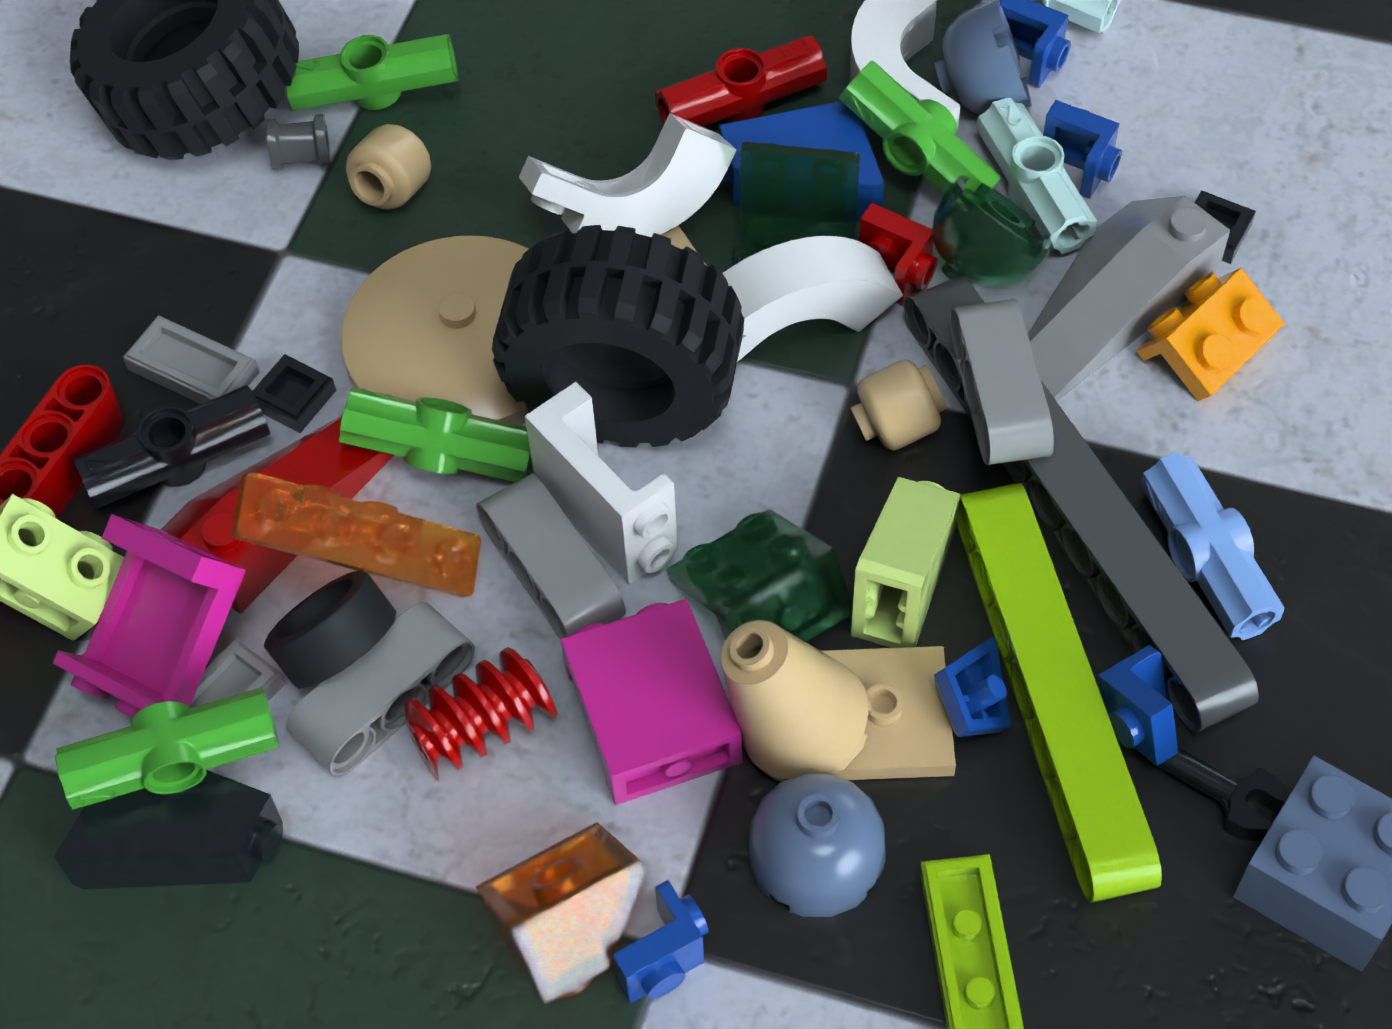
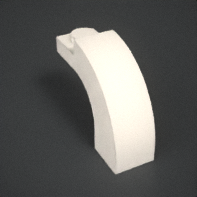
(890, 36)
(653, 197)
(808, 281)

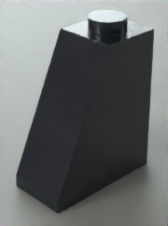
(180, 838)

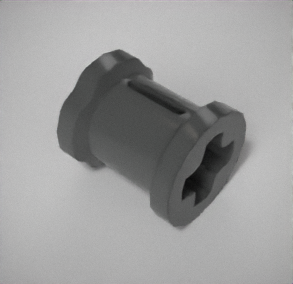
(298, 142)

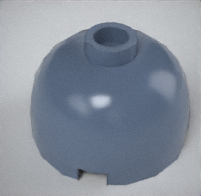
(981, 59)
(816, 844)

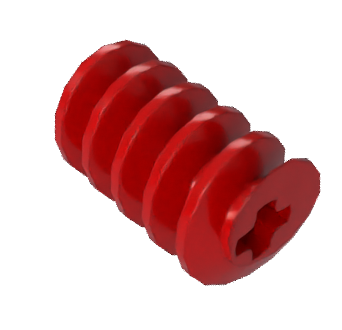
(477, 709)

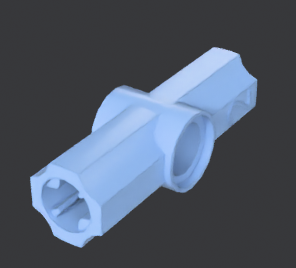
(1211, 546)

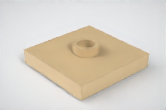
(907, 718)

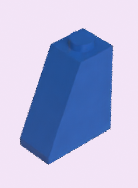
(812, 127)

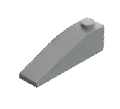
(1121, 284)

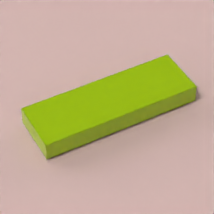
(970, 944)

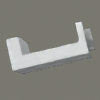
(623, 525)

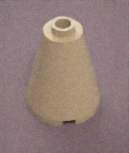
(793, 702)

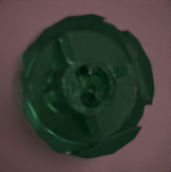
(985, 237)

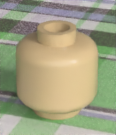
(388, 167)
(899, 404)

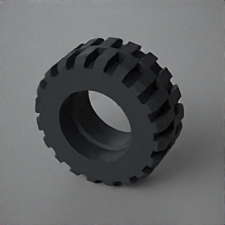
(183, 70)
(628, 323)

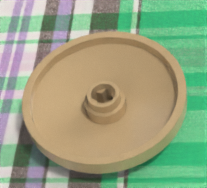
(430, 325)

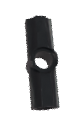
(171, 446)

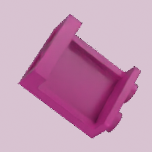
(155, 620)
(652, 700)

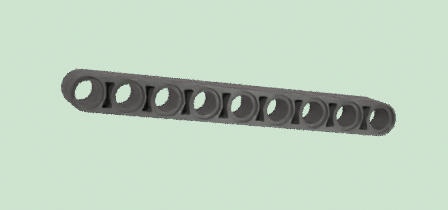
(1107, 542)

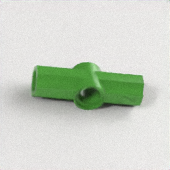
(372, 72)
(915, 133)
(435, 435)
(166, 748)

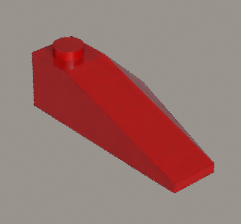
(308, 461)

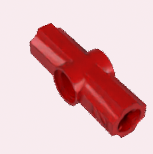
(744, 83)

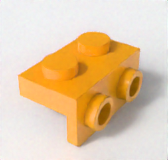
(1212, 331)

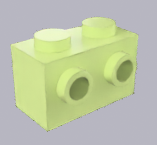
(53, 569)

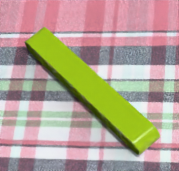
(1057, 696)

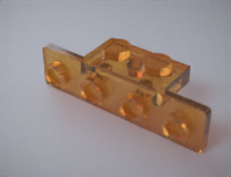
(355, 534)

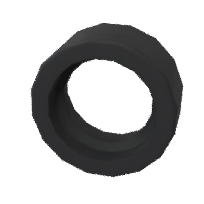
(330, 629)

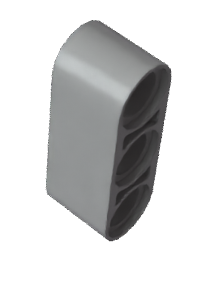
(1001, 382)
(550, 557)
(365, 702)

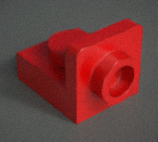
(902, 245)

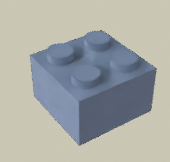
(1327, 865)

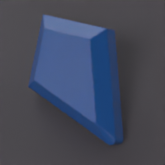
(975, 692)

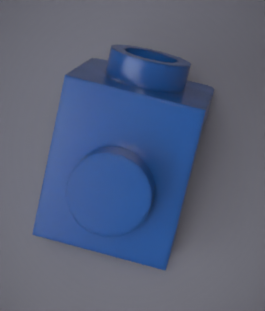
(1038, 36)
(1086, 142)
(1138, 705)
(662, 958)

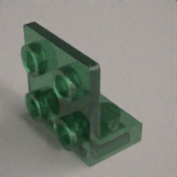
(794, 195)
(768, 574)

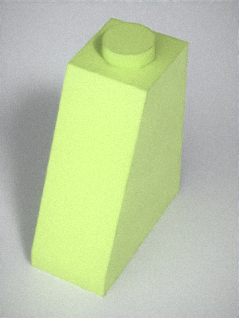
(903, 563)

